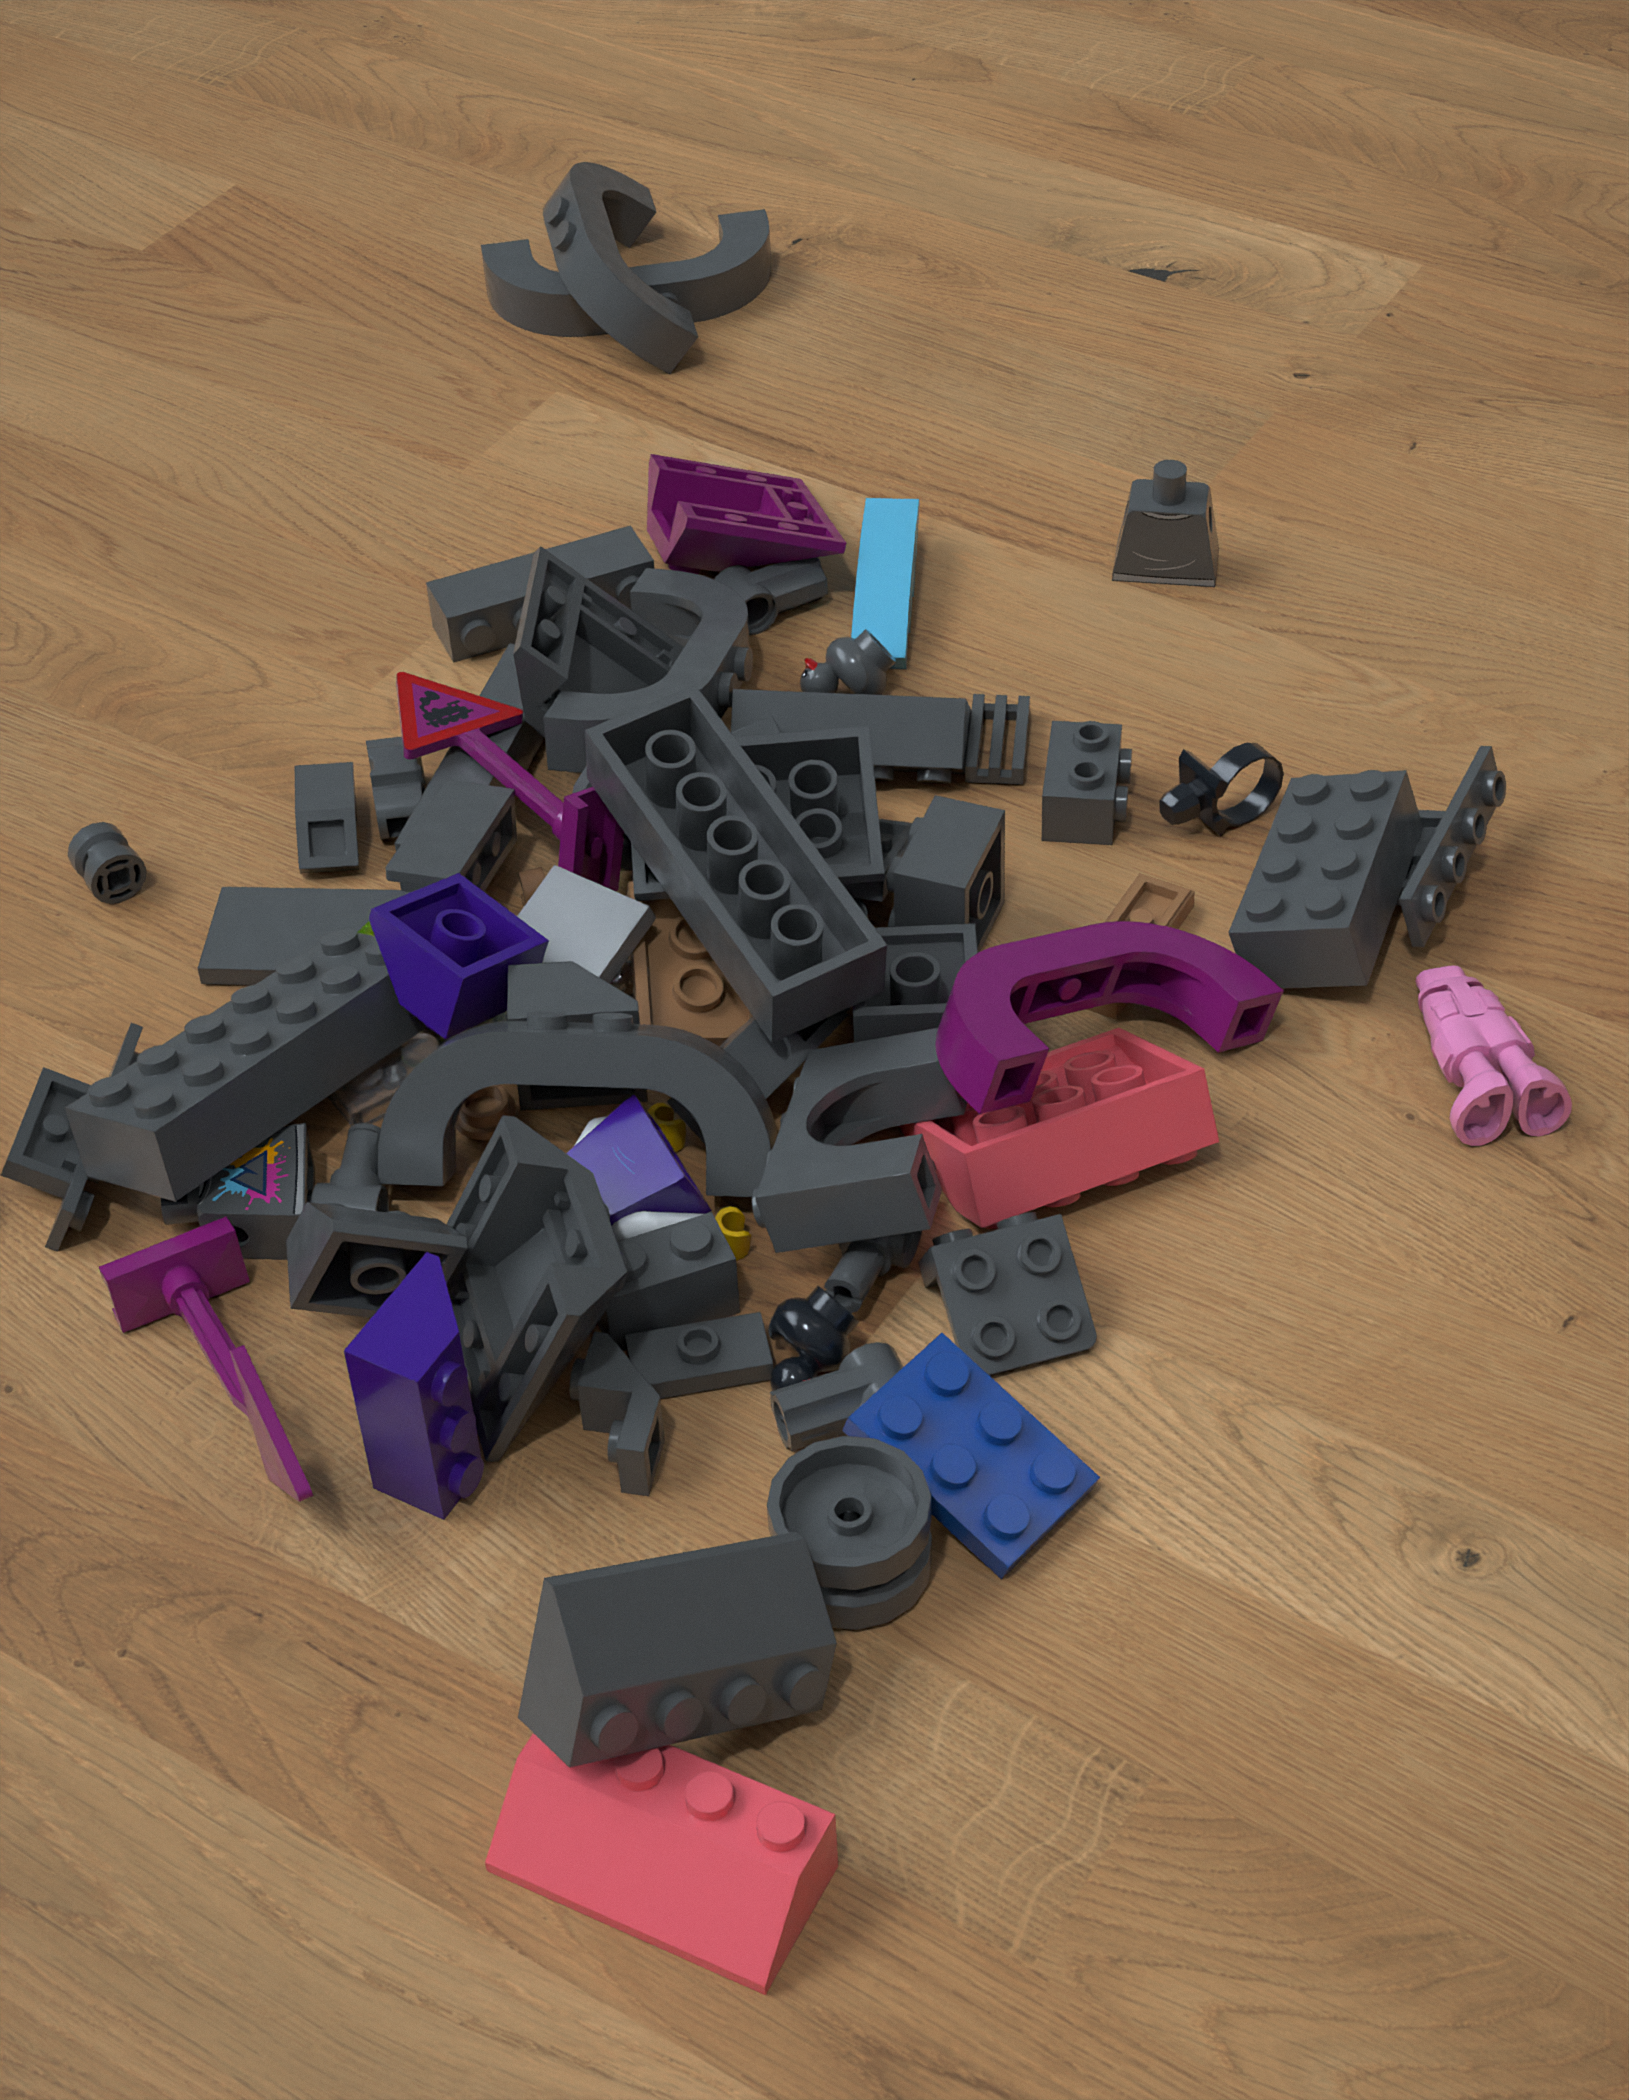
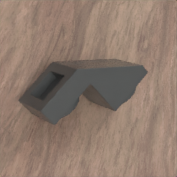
(326, 817)
(622, 1403)

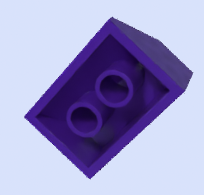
(416, 1396)

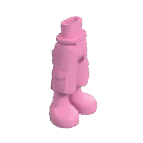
(1482, 1053)

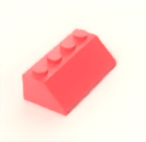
(669, 1854)

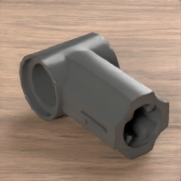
(775, 588)
(822, 1405)

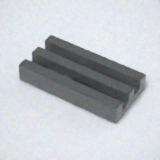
(999, 714)

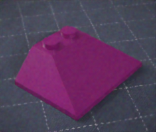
(732, 517)

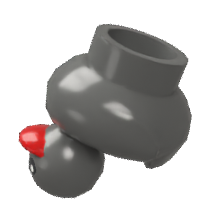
(857, 662)

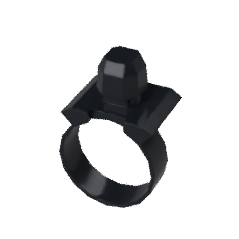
(1203, 786)

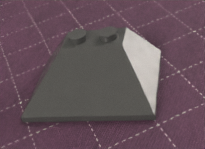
(581, 641)
(531, 1275)

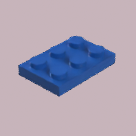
(985, 1458)

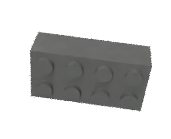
(1328, 879)

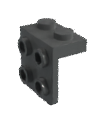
(1011, 1292)

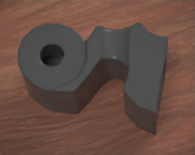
(395, 784)

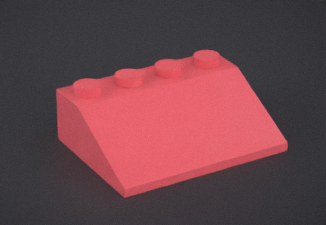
(1091, 1121)

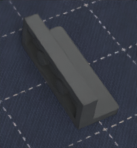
(462, 832)

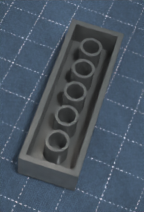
(735, 863)
(243, 1069)

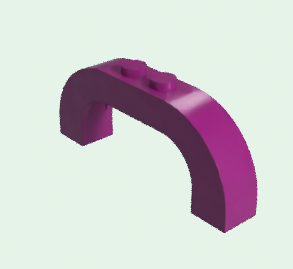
(998, 990)

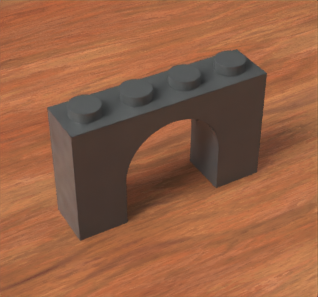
(838, 1192)

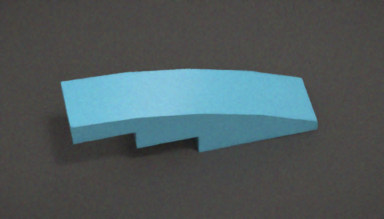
(887, 573)

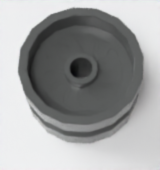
(863, 1524)

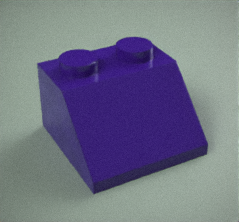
(452, 952)

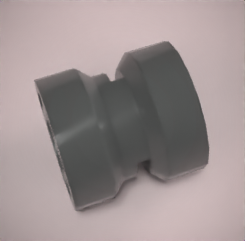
(107, 862)

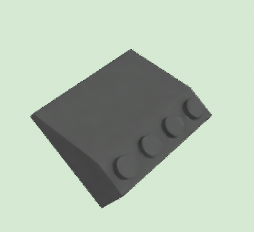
(827, 789)

